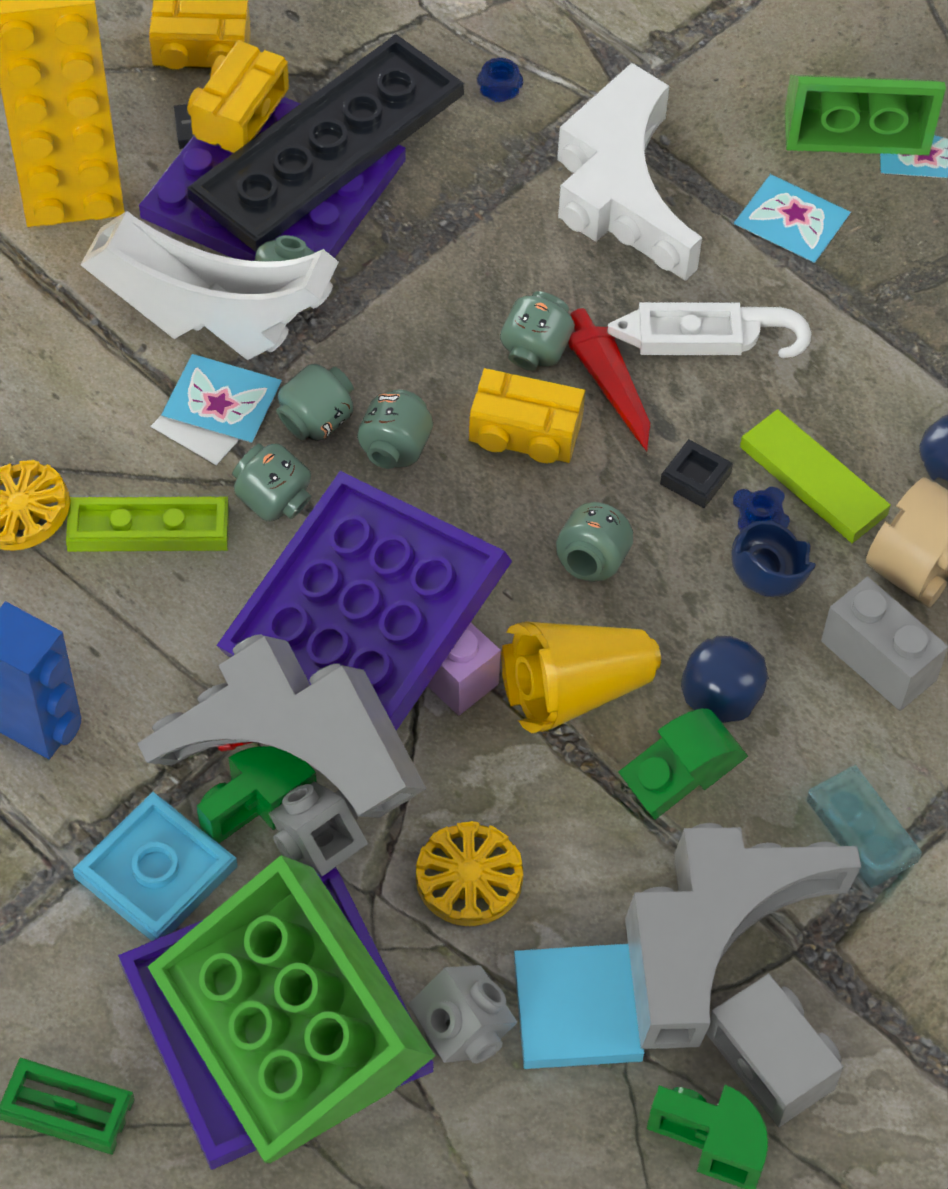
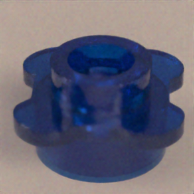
(768, 499)

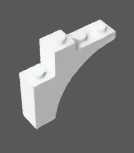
(610, 175)
(193, 288)

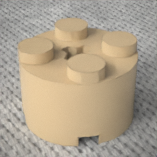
(915, 545)

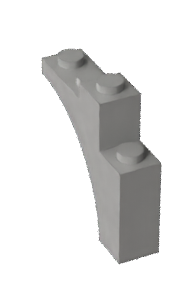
(329, 724)
(721, 893)

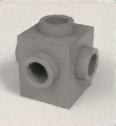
(317, 827)
(463, 1014)

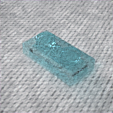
(862, 819)

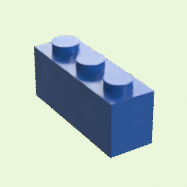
(35, 683)

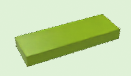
(815, 476)
(147, 524)

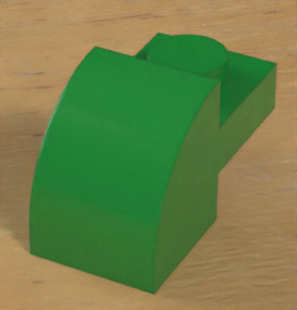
(691, 753)
(257, 786)
(729, 1134)

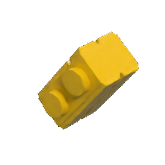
(196, 31)
(238, 96)
(526, 416)

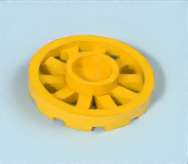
(26, 504)
(469, 874)

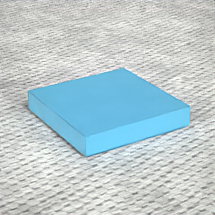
(155, 868)
(576, 1006)

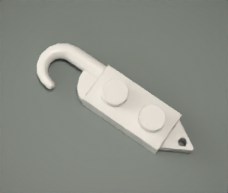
(706, 328)

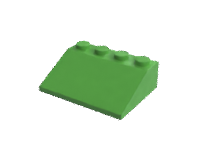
(289, 1009)

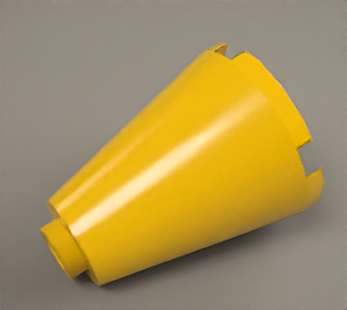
(573, 669)

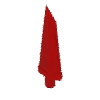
(605, 364)

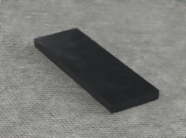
(325, 142)

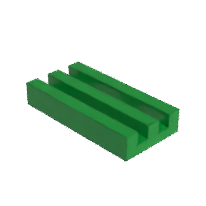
(99, 1140)

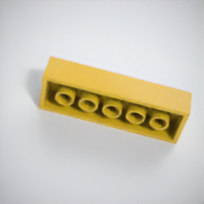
(58, 111)

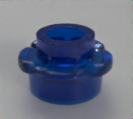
(500, 79)

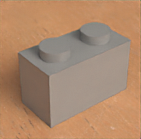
(884, 643)
(775, 1049)

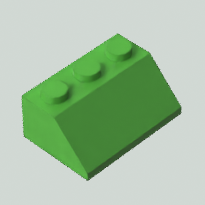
(862, 114)

